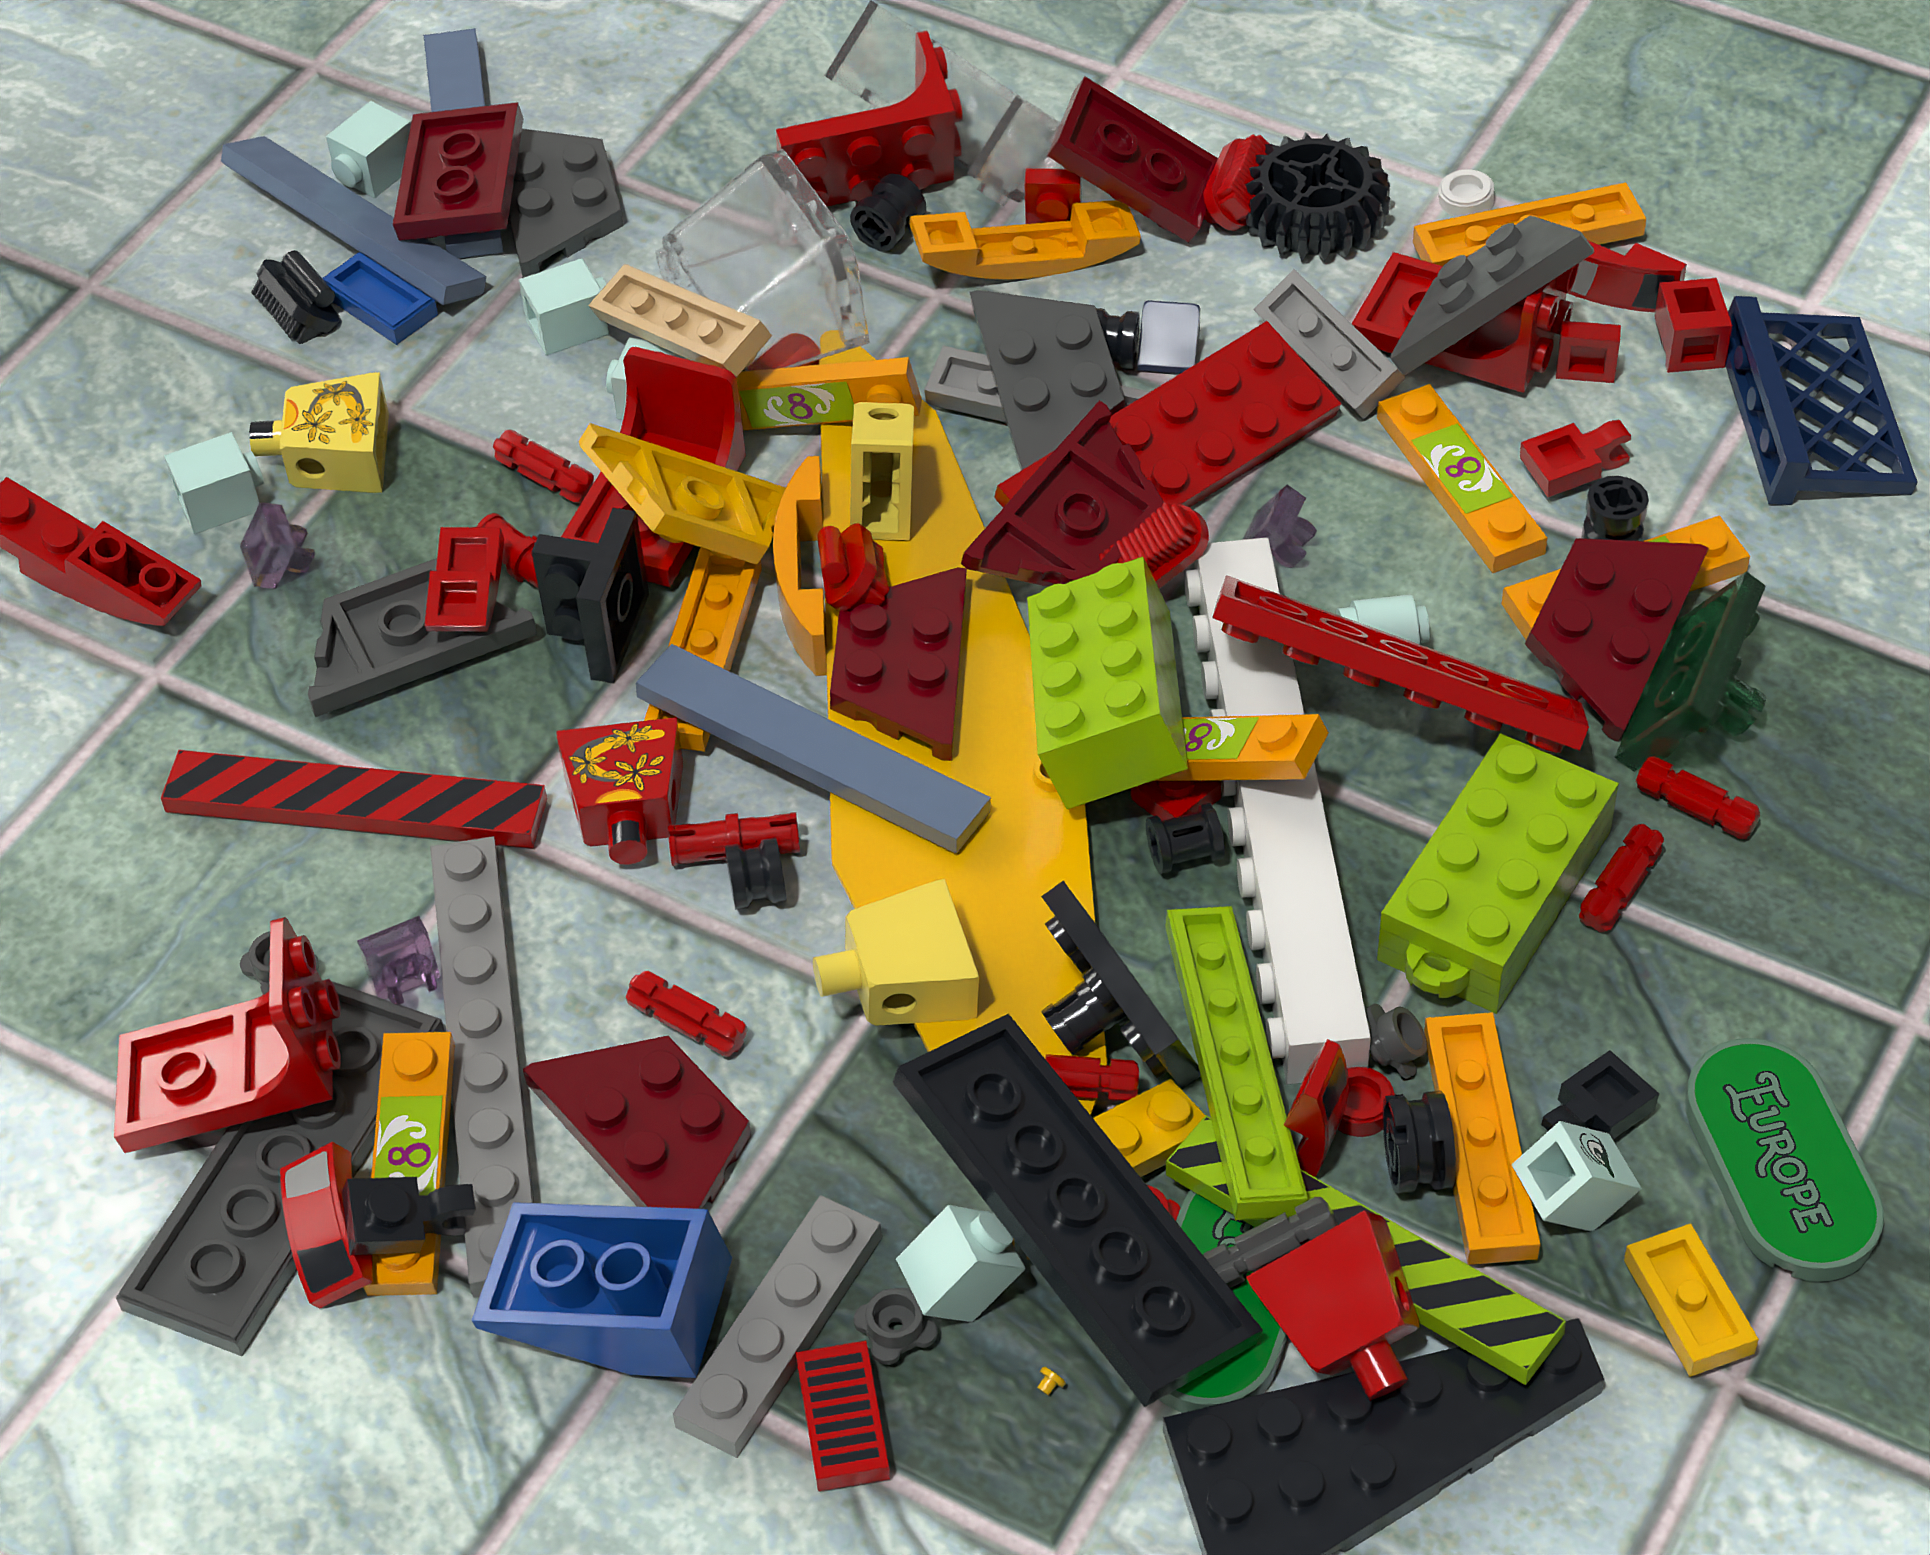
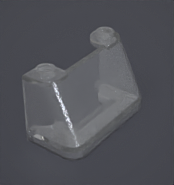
(776, 256)

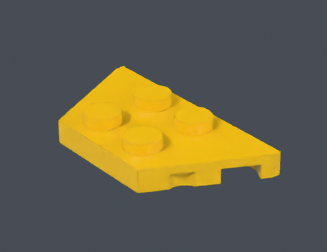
(688, 496)

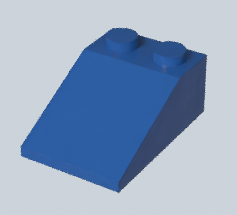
(608, 1284)

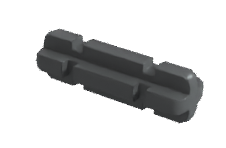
(1271, 1240)

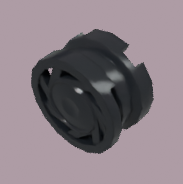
(1419, 1142)

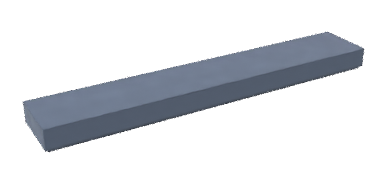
(457, 84)
(352, 220)
(814, 748)

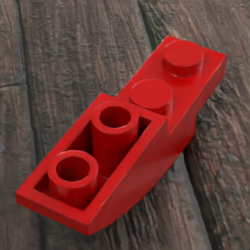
(90, 564)

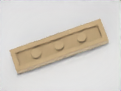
(680, 320)

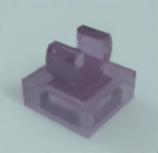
(1280, 524)
(274, 546)
(399, 960)

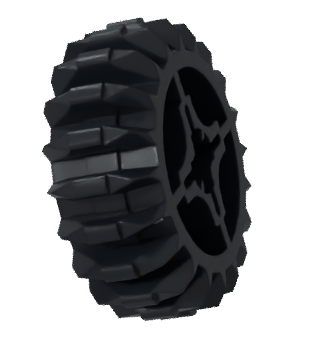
(1317, 196)

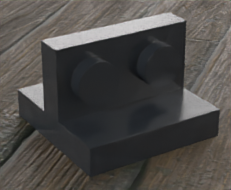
(594, 590)

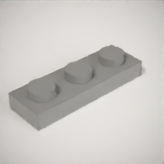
(1329, 344)

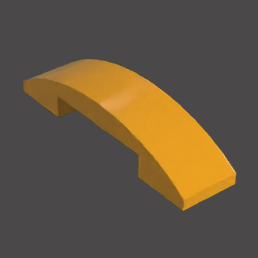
(1026, 250)
(800, 520)

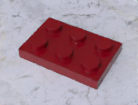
(1134, 158)
(458, 171)

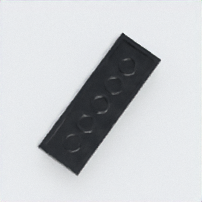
(1077, 1209)

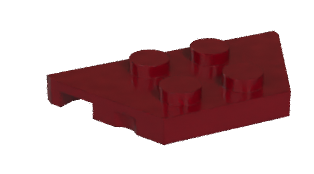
(1069, 510)
(1612, 619)
(903, 660)
(646, 1119)

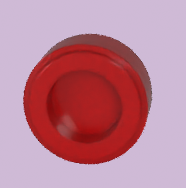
(1365, 1102)

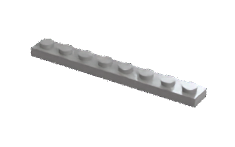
(486, 1055)

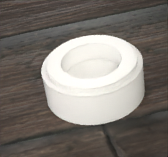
(1466, 193)

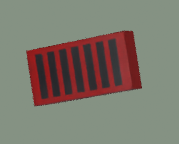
(842, 1416)

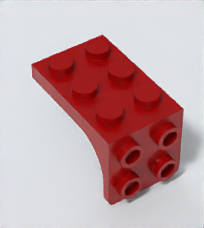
(910, 138)
(1499, 352)
(678, 408)
(232, 1059)

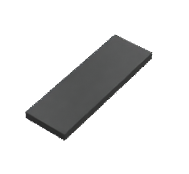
(227, 1239)

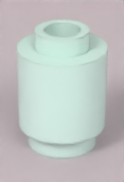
(1392, 615)

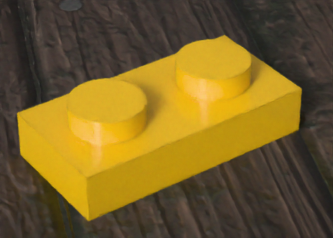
(1151, 1125)
(1690, 1300)

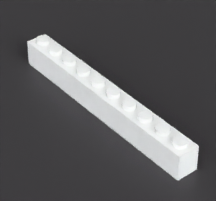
(1283, 835)

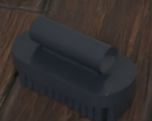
(296, 297)

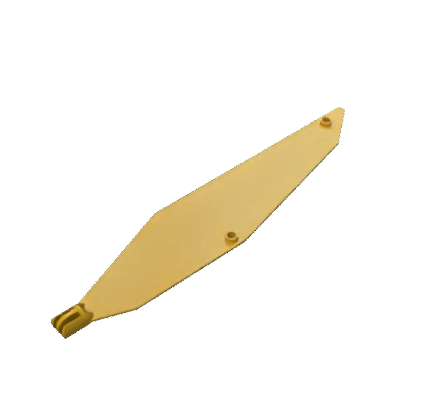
(1029, 834)

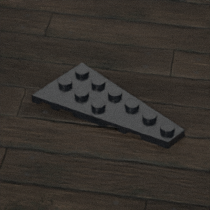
(1331, 1468)

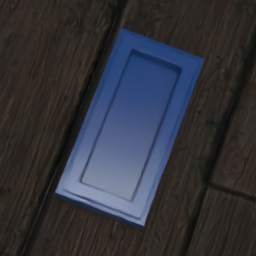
(380, 298)

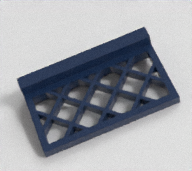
(1770, 405)

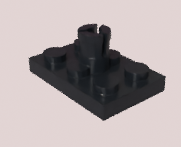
(1108, 995)

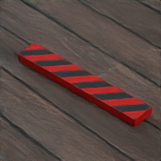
(354, 798)

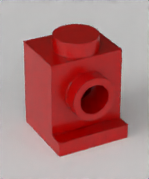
(1693, 324)

